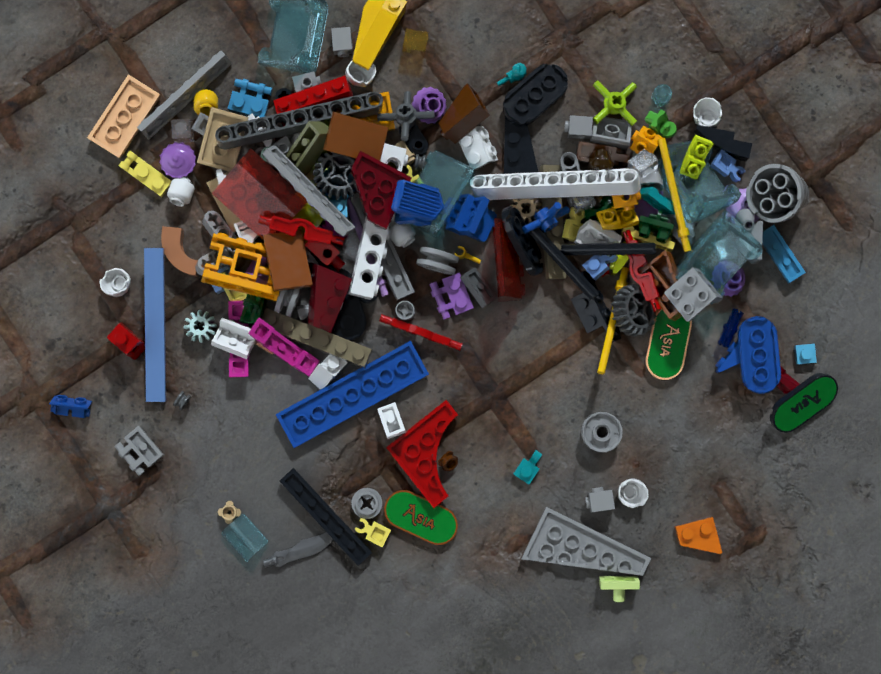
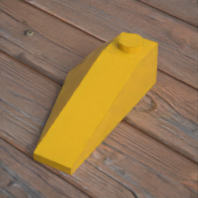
(376, 26)

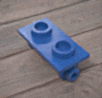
(61, 404)

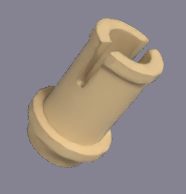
(411, 157)

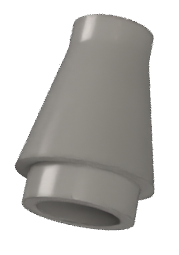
(746, 218)

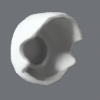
(358, 75)
(707, 112)
(115, 282)
(633, 493)

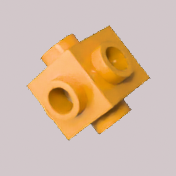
(645, 139)
(620, 202)

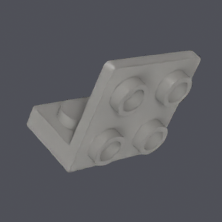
(692, 294)

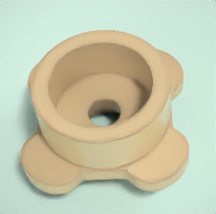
(229, 507)

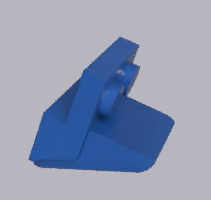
(416, 203)
(471, 217)

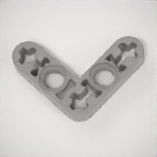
(210, 227)

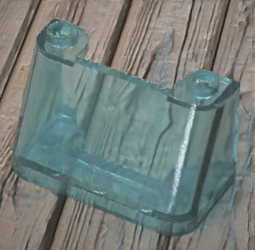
(295, 35)
(451, 179)
(701, 196)
(721, 251)

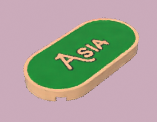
(667, 346)

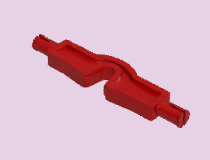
(291, 227)
(645, 280)
(429, 335)

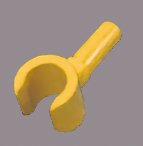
(466, 255)

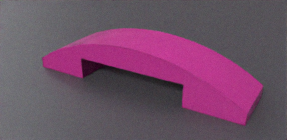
(282, 347)
(237, 365)

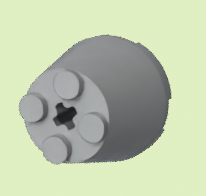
(776, 193)

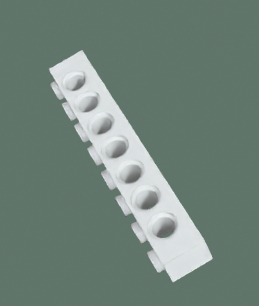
(358, 287)

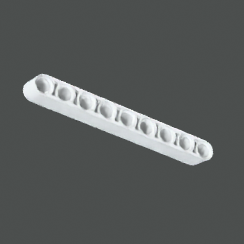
(556, 184)

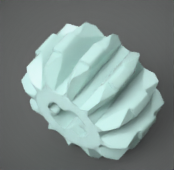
(204, 320)

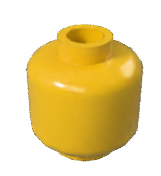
(204, 101)

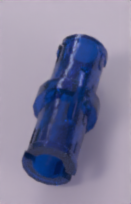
(730, 328)

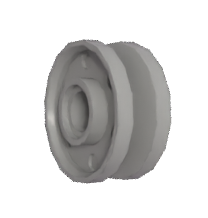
(437, 260)
(289, 299)
(613, 429)

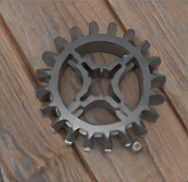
(327, 184)
(632, 311)

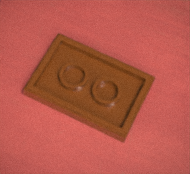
(352, 135)
(287, 261)

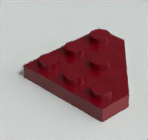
(376, 187)

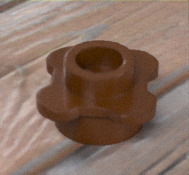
(448, 461)

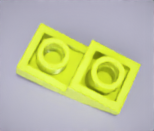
(694, 158)
(619, 263)

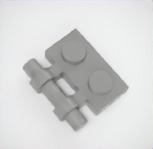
(143, 446)

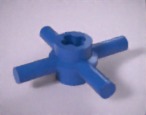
(547, 218)

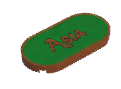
(417, 517)

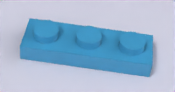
(781, 254)

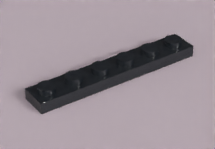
(325, 516)

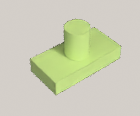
(618, 585)

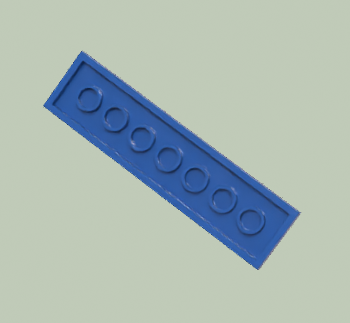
(352, 394)

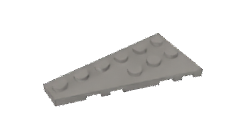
(574, 544)

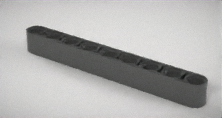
(289, 117)

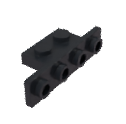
(593, 312)

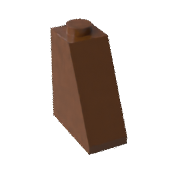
(463, 115)

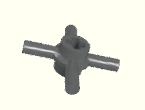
(406, 116)

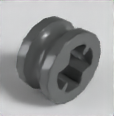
(420, 162)
(181, 400)

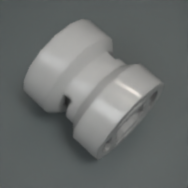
(404, 308)

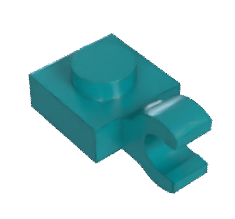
(526, 469)

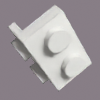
(478, 148)
(592, 233)
(233, 338)

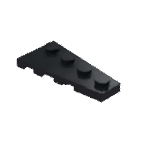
(518, 149)

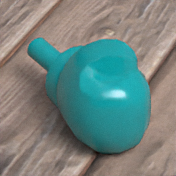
(517, 73)

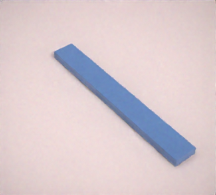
(155, 324)

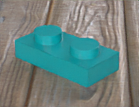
(656, 200)

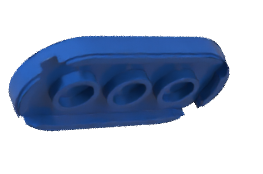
(759, 355)

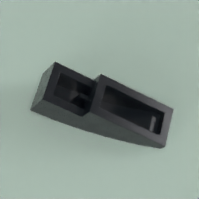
(725, 141)

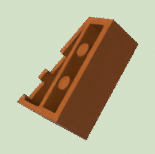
(664, 274)

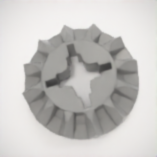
(366, 512)

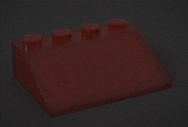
(258, 190)
(507, 266)

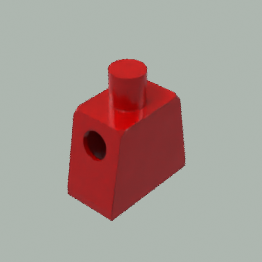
(317, 249)
(126, 341)

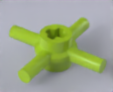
(610, 98)

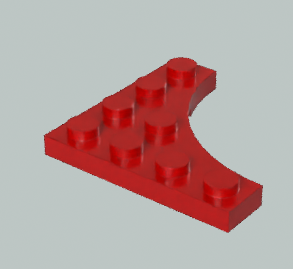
(418, 451)

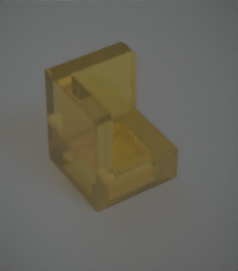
(415, 40)

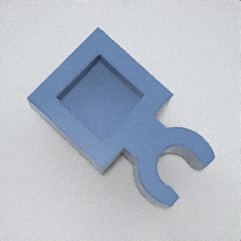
(724, 164)
(597, 265)

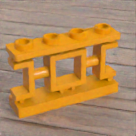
(238, 280)

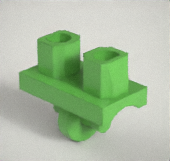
(661, 124)

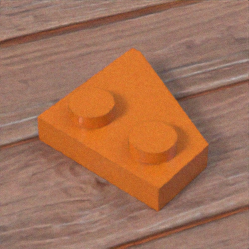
(699, 535)

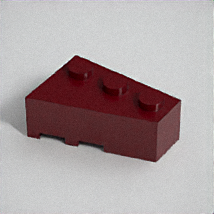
(326, 297)

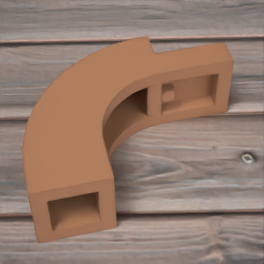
(173, 248)

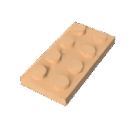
(123, 115)

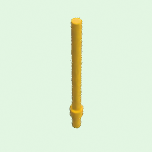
(683, 232)
(611, 326)

